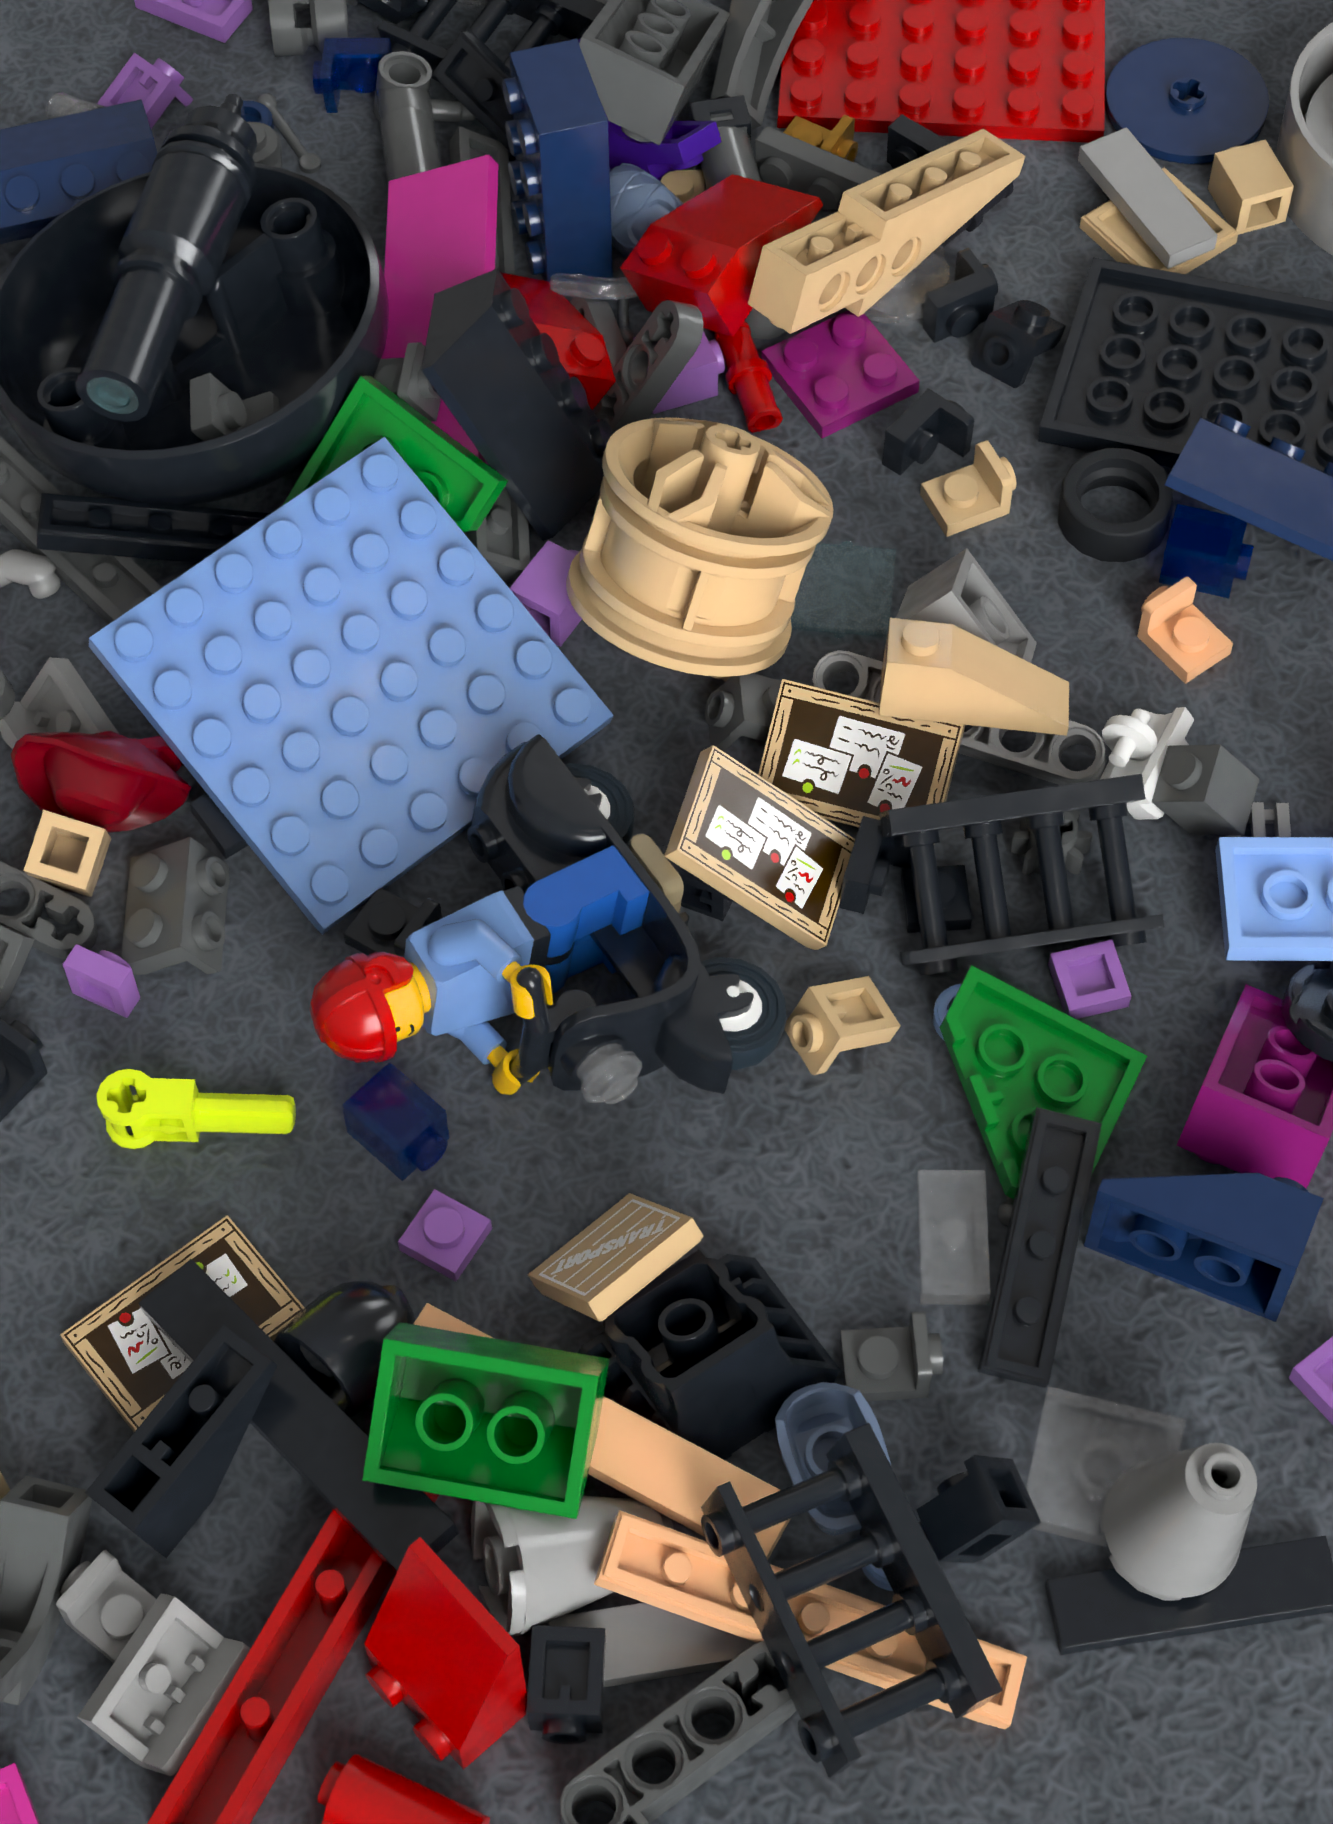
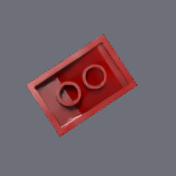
(713, 246)
(576, 339)
(445, 1660)

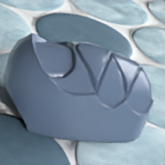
(636, 203)
(808, 1429)

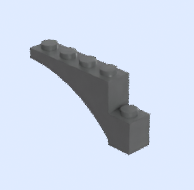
(754, 49)

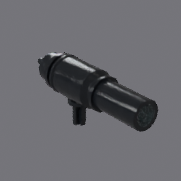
(170, 256)

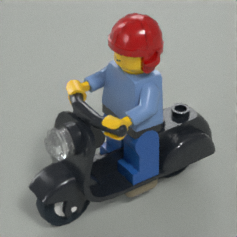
(564, 907)

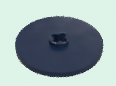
(1225, 107)

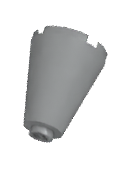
(1180, 1520)
(543, 1561)

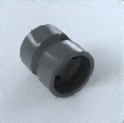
(328, 20)

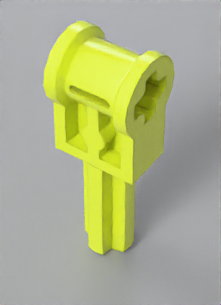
(178, 1112)

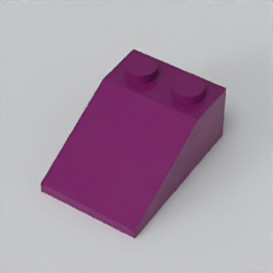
(1262, 1098)

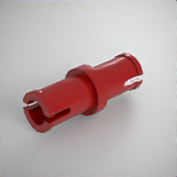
(749, 379)

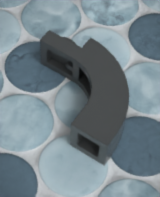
(39, 1548)

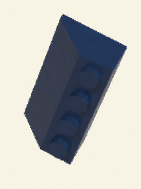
(67, 159)
(1258, 483)

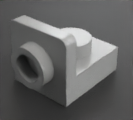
(103, 1604)

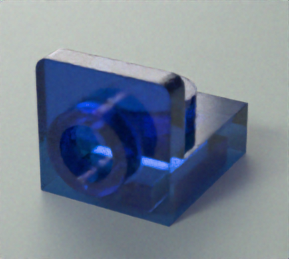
(348, 66)

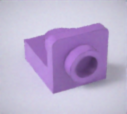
(152, 83)

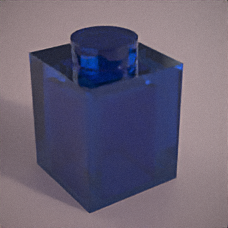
(1207, 550)
(397, 1122)

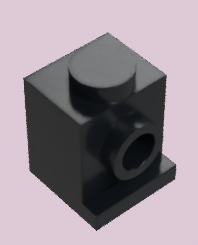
(978, 1511)

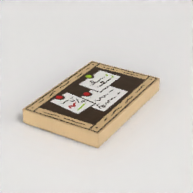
(849, 760)
(761, 848)
(134, 1359)

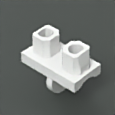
(1140, 748)

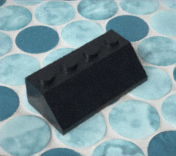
(515, 399)

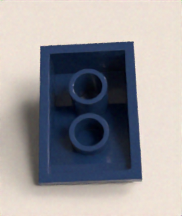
(1210, 1233)

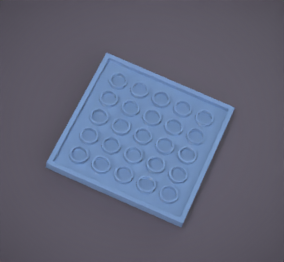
(347, 681)

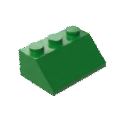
(485, 1419)

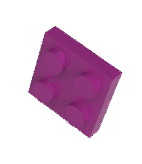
(840, 372)

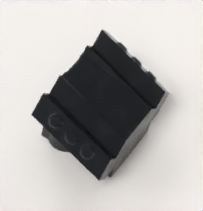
(710, 1352)

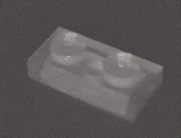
(953, 1237)

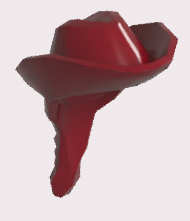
(100, 777)

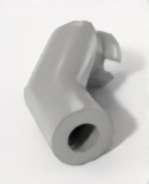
(29, 570)

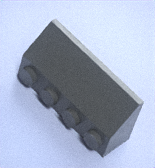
(650, 60)

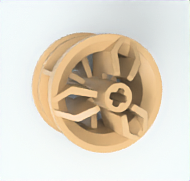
(698, 546)

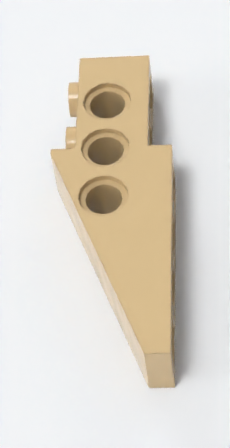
(880, 232)

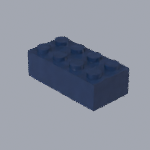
(559, 161)

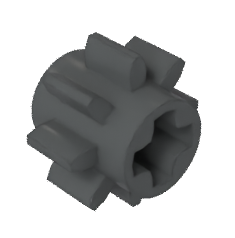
(1074, 844)

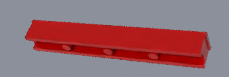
(279, 1682)

